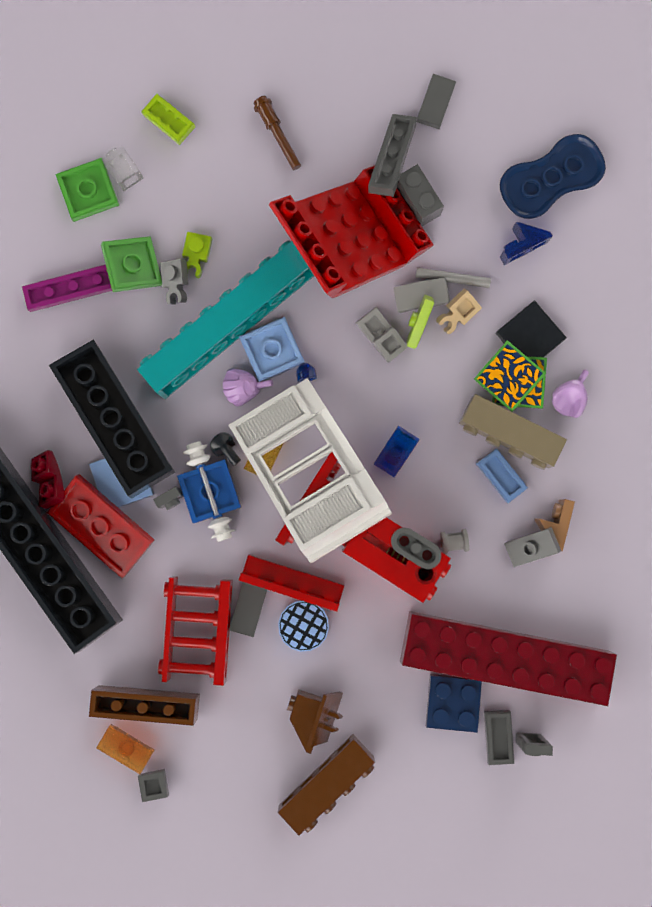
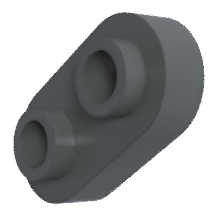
(415, 548)

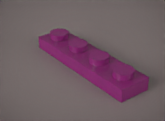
(66, 288)

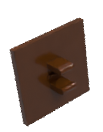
(325, 718)

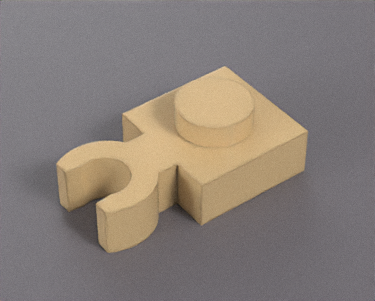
(461, 309)

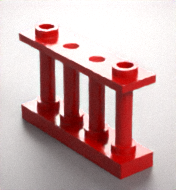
(218, 644)

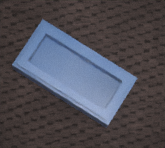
(502, 475)

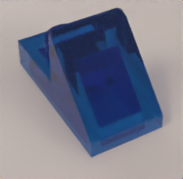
(529, 240)
(396, 451)

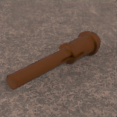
(263, 107)

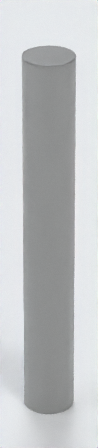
(453, 277)

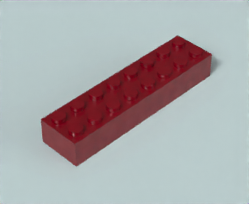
(508, 658)

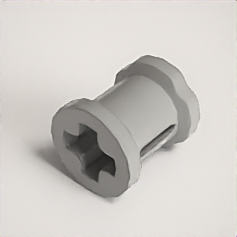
(454, 541)

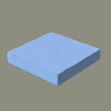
(272, 349)
(110, 486)

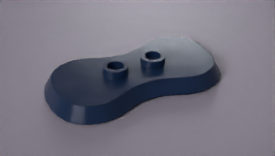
(535, 185)

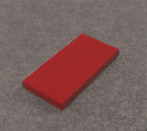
(101, 526)

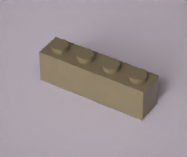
(512, 432)

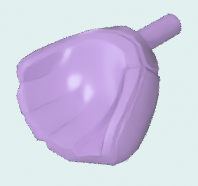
(242, 386)
(571, 397)

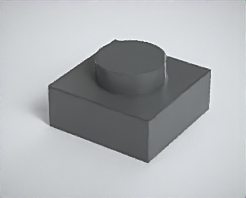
(169, 499)
(153, 785)

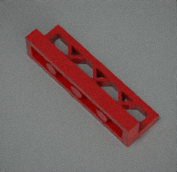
(292, 583)

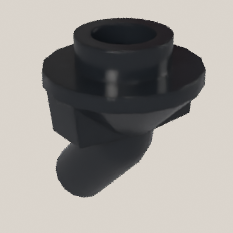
(222, 445)

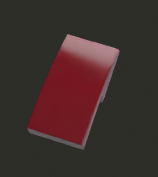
(48, 476)

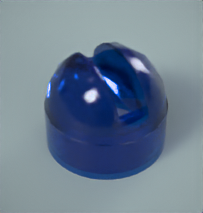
(305, 371)

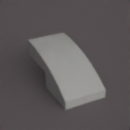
(410, 296)
(381, 334)

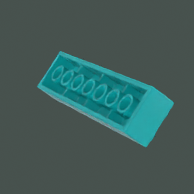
(226, 321)

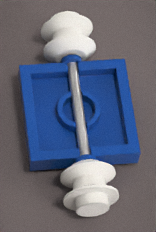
(209, 491)

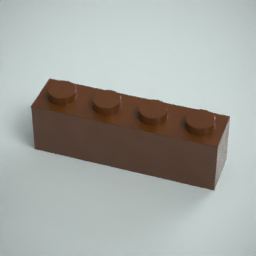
(144, 705)
(326, 785)

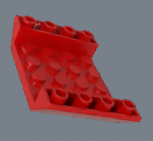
(352, 234)

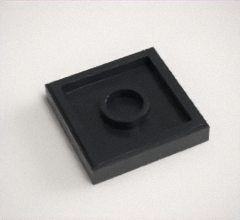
(532, 332)

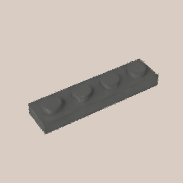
(392, 155)

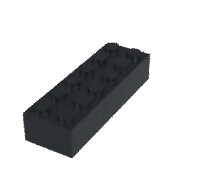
(111, 419)

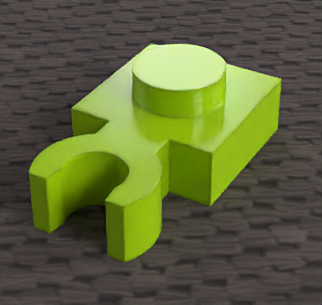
(196, 250)

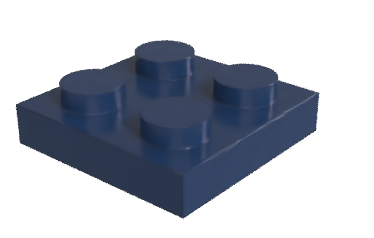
(453, 703)

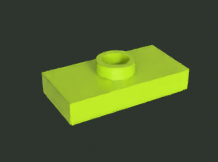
(168, 119)
(418, 321)

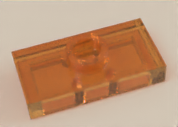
(125, 749)

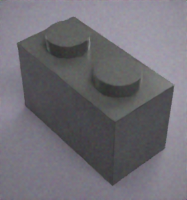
(419, 195)

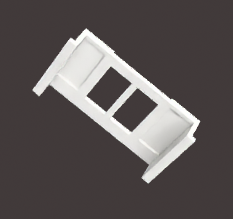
(335, 510)

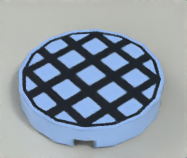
(303, 626)

